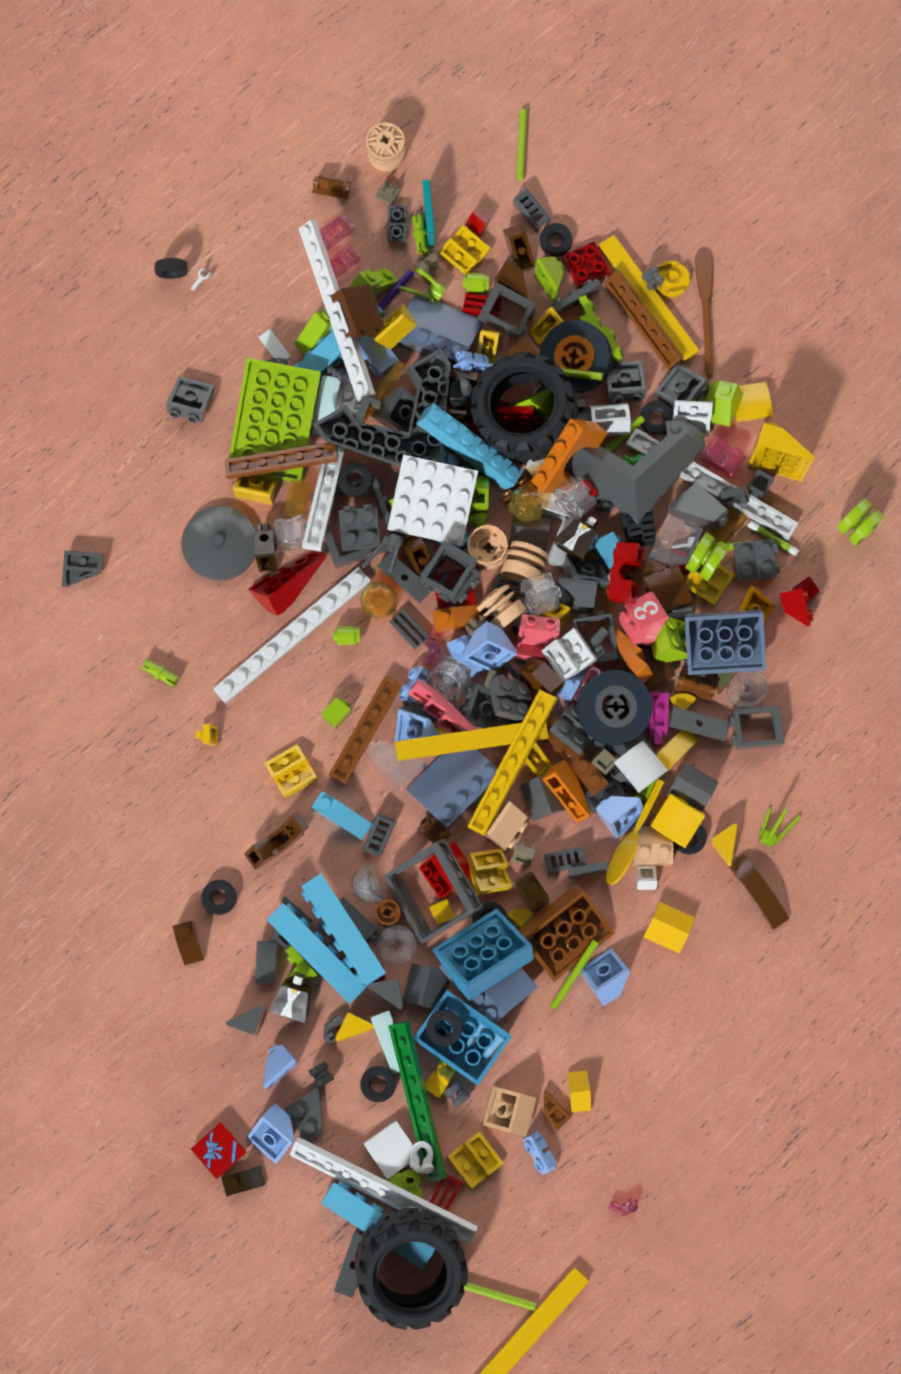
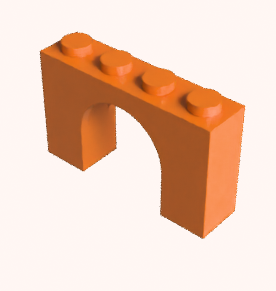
(574, 437)

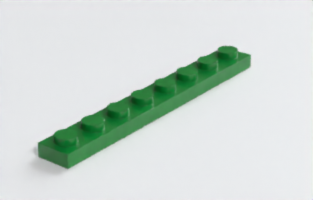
(416, 1096)

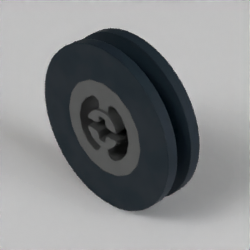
(613, 730)

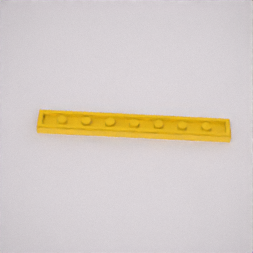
(622, 261)
(459, 741)
(512, 762)
(536, 1324)

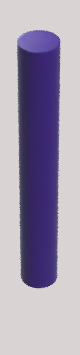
(394, 291)

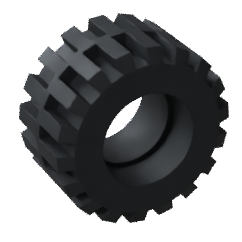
(641, 533)

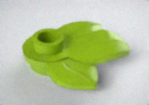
(400, 1180)

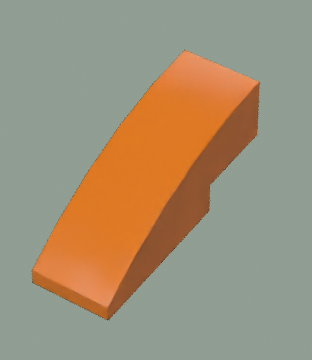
(632, 656)

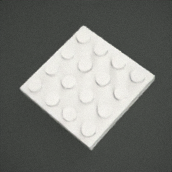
(432, 500)

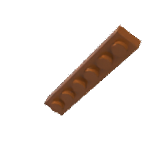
(644, 320)
(281, 460)
(365, 730)
(580, 763)

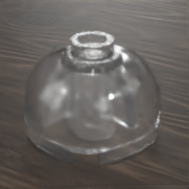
(367, 885)

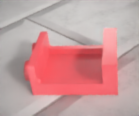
(535, 635)

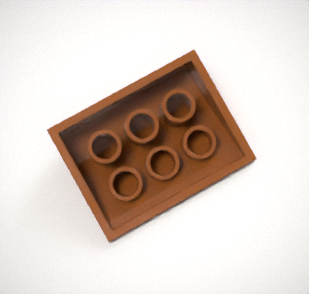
(565, 931)

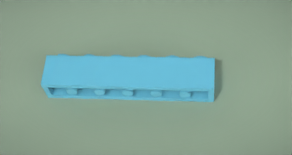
(326, 352)
(469, 446)
(343, 929)
(319, 956)
(361, 1214)

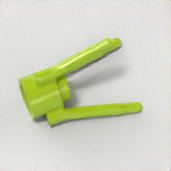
(436, 290)
(769, 836)

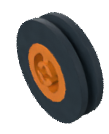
(575, 333)

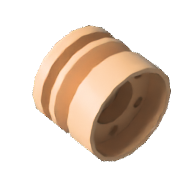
(385, 156)
(481, 539)
(525, 561)
(501, 607)

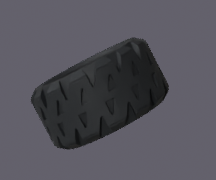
(502, 376)
(419, 1308)

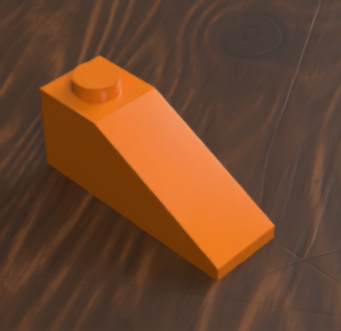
(456, 617)
(567, 789)

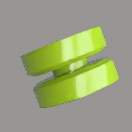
(860, 522)
(706, 556)

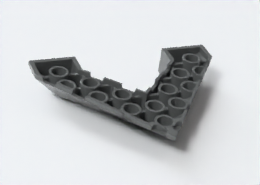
(432, 384)
(640, 486)

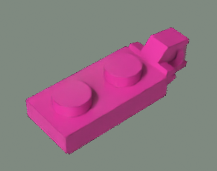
(659, 720)

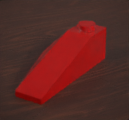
(282, 589)

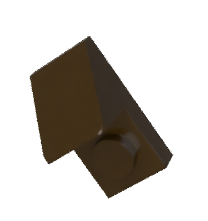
(243, 1181)

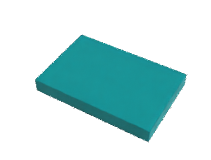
(428, 210)

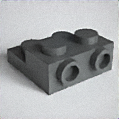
(626, 382)
(682, 385)
(189, 399)
(359, 528)
(755, 560)
(509, 697)
(478, 707)
(570, 730)

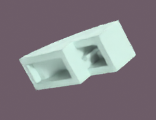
(327, 399)
(381, 1027)

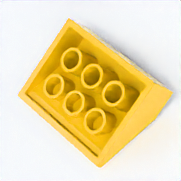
(780, 453)

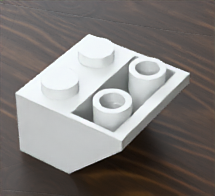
(612, 418)

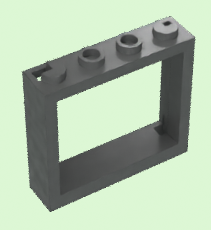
(361, 554)
(457, 878)

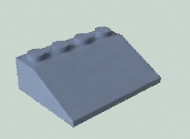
(440, 328)
(725, 642)
(453, 784)
(502, 996)

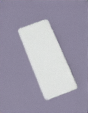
(273, 345)

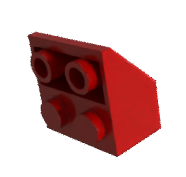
(795, 605)
(436, 875)

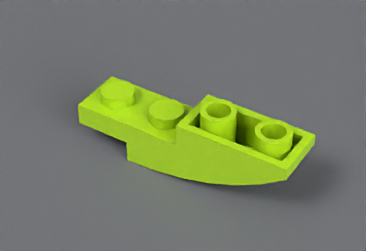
(588, 315)

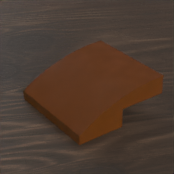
(668, 587)
(661, 670)

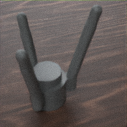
(393, 544)

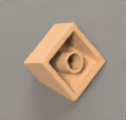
(507, 827)
(653, 849)
(509, 1111)

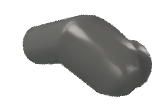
(597, 641)
(329, 1032)

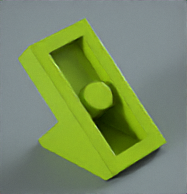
(303, 967)

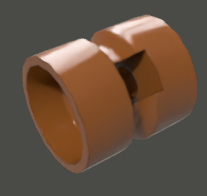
(388, 913)

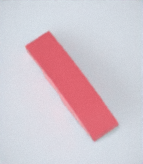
(437, 706)

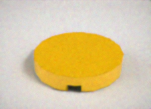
(676, 279)

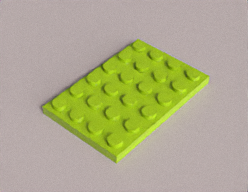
(274, 411)

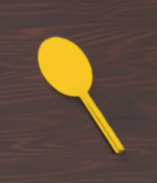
(627, 848)

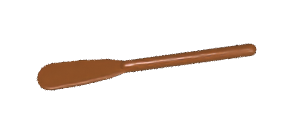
(704, 278)

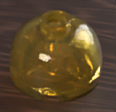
(524, 504)
(379, 600)

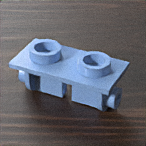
(466, 363)
(414, 674)
(542, 1161)

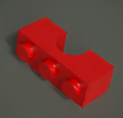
(625, 557)

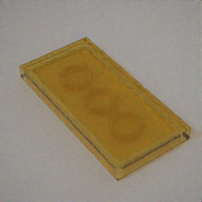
(385, 386)

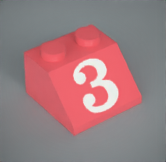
(643, 619)

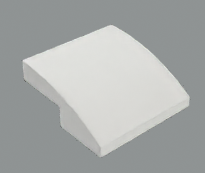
(695, 412)
(569, 654)
(640, 766)
(390, 1149)

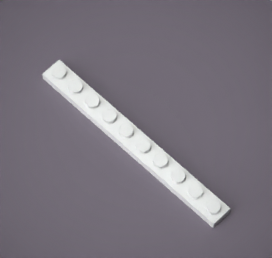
(328, 285)
(327, 482)
(714, 484)
(291, 635)
(375, 1185)

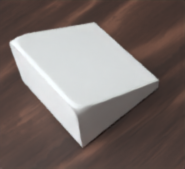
(646, 878)

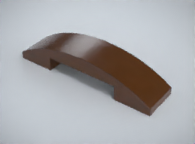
(759, 891)

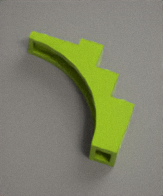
(320, 325)

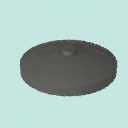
(219, 543)

